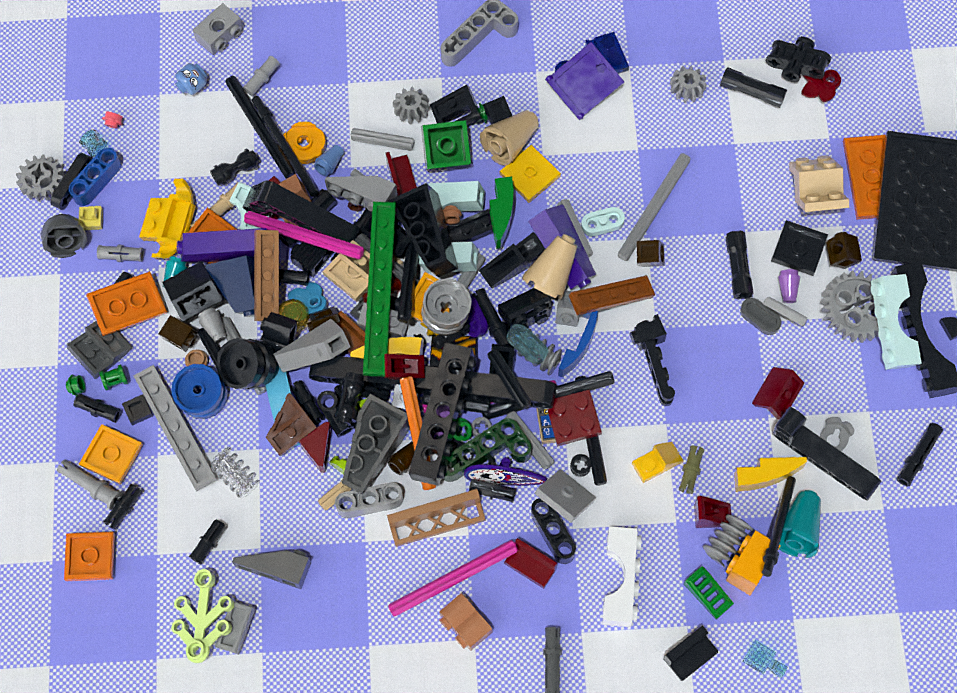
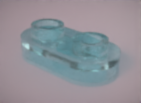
(527, 343)

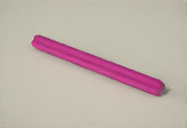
(304, 235)
(453, 578)

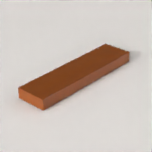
(611, 295)

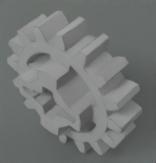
(40, 177)

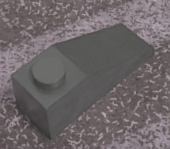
(279, 566)

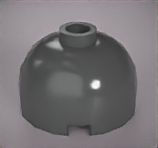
(63, 235)

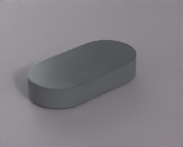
(760, 316)

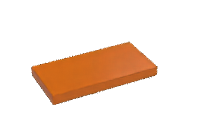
(864, 169)

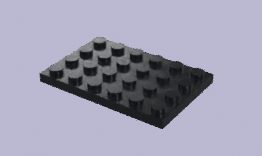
(917, 202)

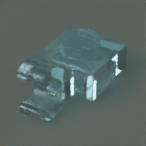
(761, 658)

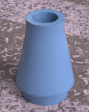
(328, 161)

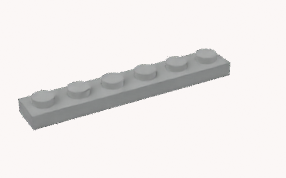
(175, 428)

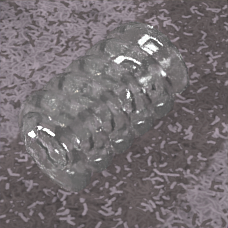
(233, 473)

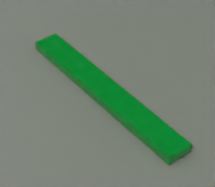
(379, 288)

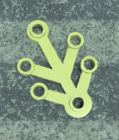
(202, 619)

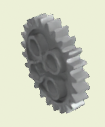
(848, 288)

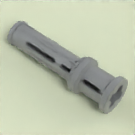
(97, 489)

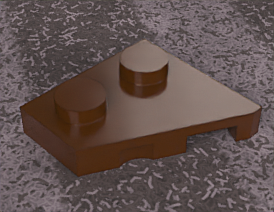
(289, 426)

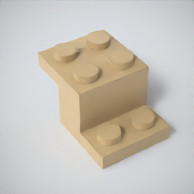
(818, 184)
(351, 274)

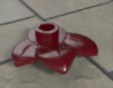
(822, 87)

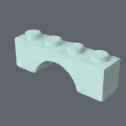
(897, 347)

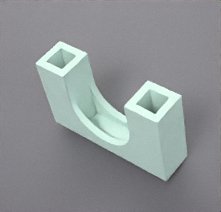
(466, 197)

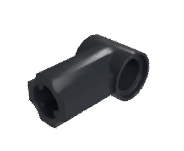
(339, 429)

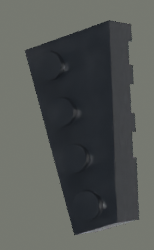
(426, 227)

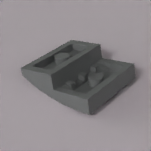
(98, 351)

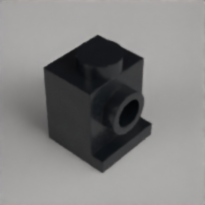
(648, 331)

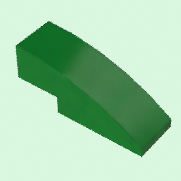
(501, 209)

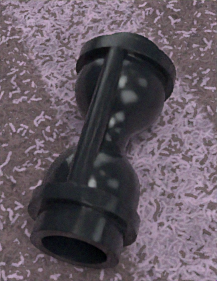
(225, 172)
(351, 389)

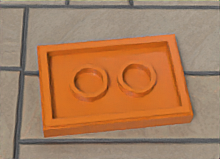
(126, 303)

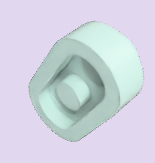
(601, 221)

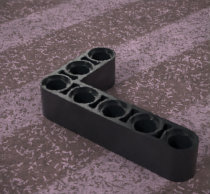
(272, 197)
(829, 459)

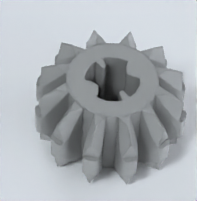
(688, 83)
(417, 102)

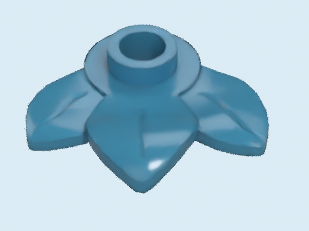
(309, 297)

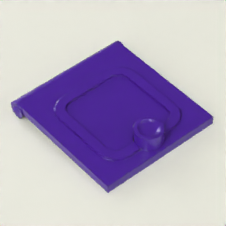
(585, 81)

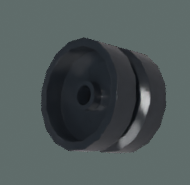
(246, 363)

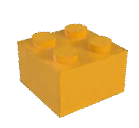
(747, 569)

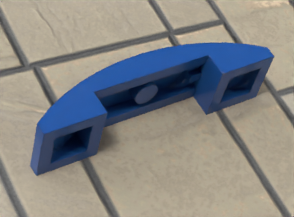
(572, 358)

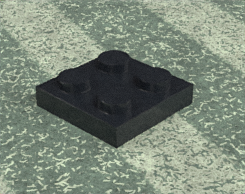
(799, 248)

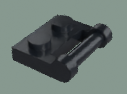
(455, 104)

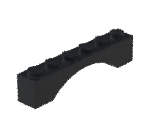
(937, 371)

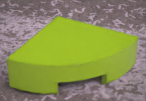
(338, 464)

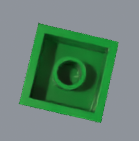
(445, 144)

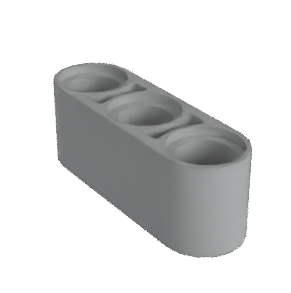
(381, 503)

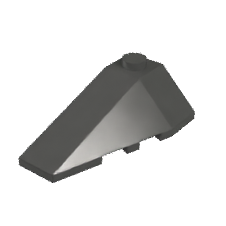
(375, 439)

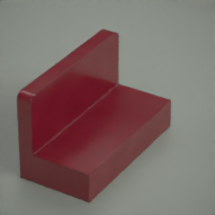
(400, 173)
(778, 391)
(531, 564)

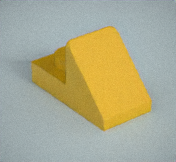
(659, 460)

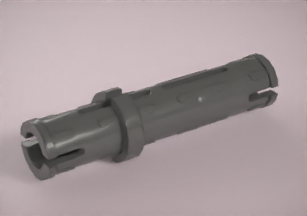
(552, 659)

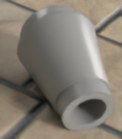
(212, 323)

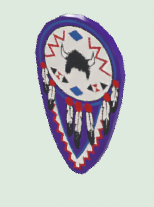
(503, 474)

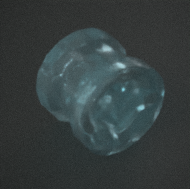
(93, 142)

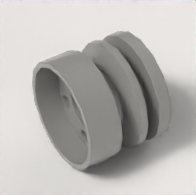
(443, 295)

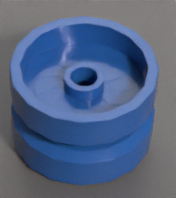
(187, 387)

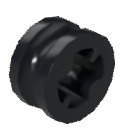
(584, 471)

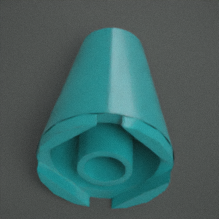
(802, 526)

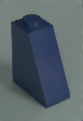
(235, 282)

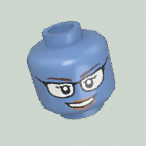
(190, 78)

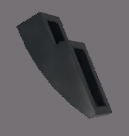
(512, 261)

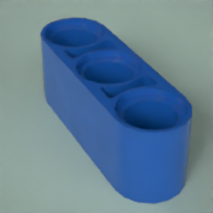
(99, 167)

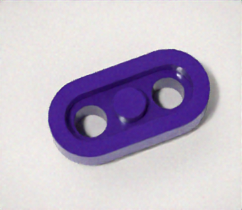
(476, 320)

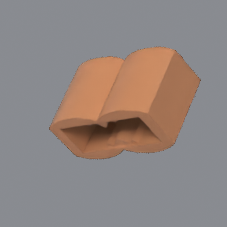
(465, 622)

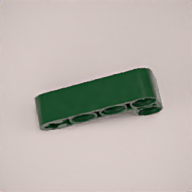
(475, 445)

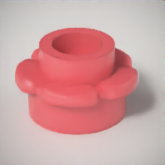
(112, 119)

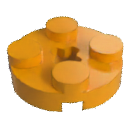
(313, 136)

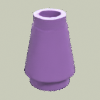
(789, 285)

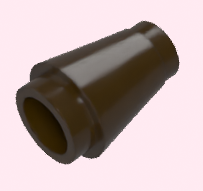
(401, 460)

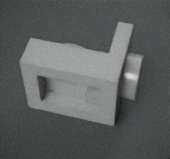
(565, 311)

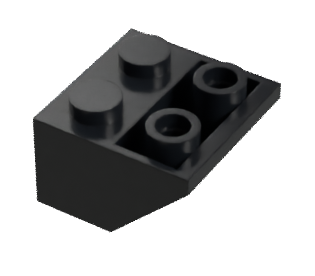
(192, 291)
(526, 309)

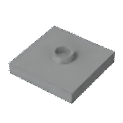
(565, 495)

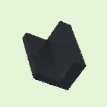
(691, 654)

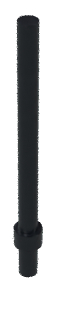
(266, 116)
(771, 554)

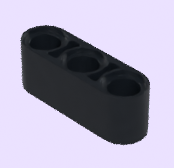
(557, 541)

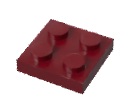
(574, 418)

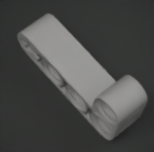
(455, 49)

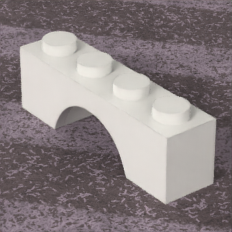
(622, 547)

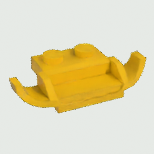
(168, 219)

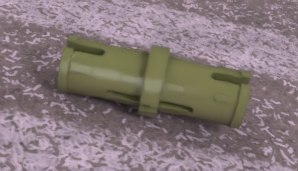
(691, 469)

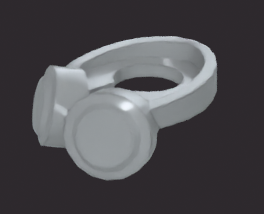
(845, 428)

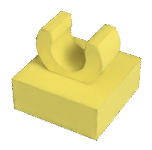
(91, 217)

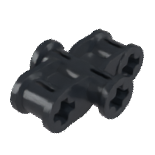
(798, 59)

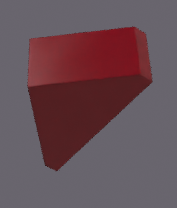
(404, 365)
(317, 445)
(710, 512)

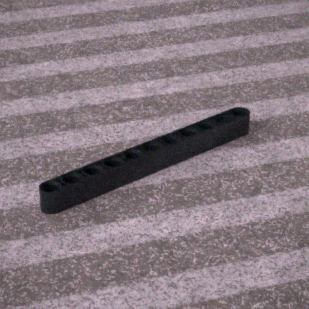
(482, 386)

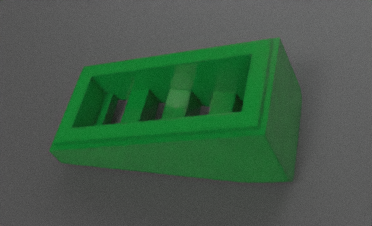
(702, 598)

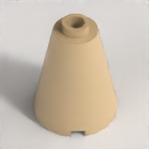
(508, 136)
(553, 267)

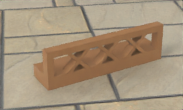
(266, 273)
(434, 509)

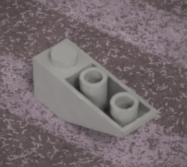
(361, 189)
(314, 347)

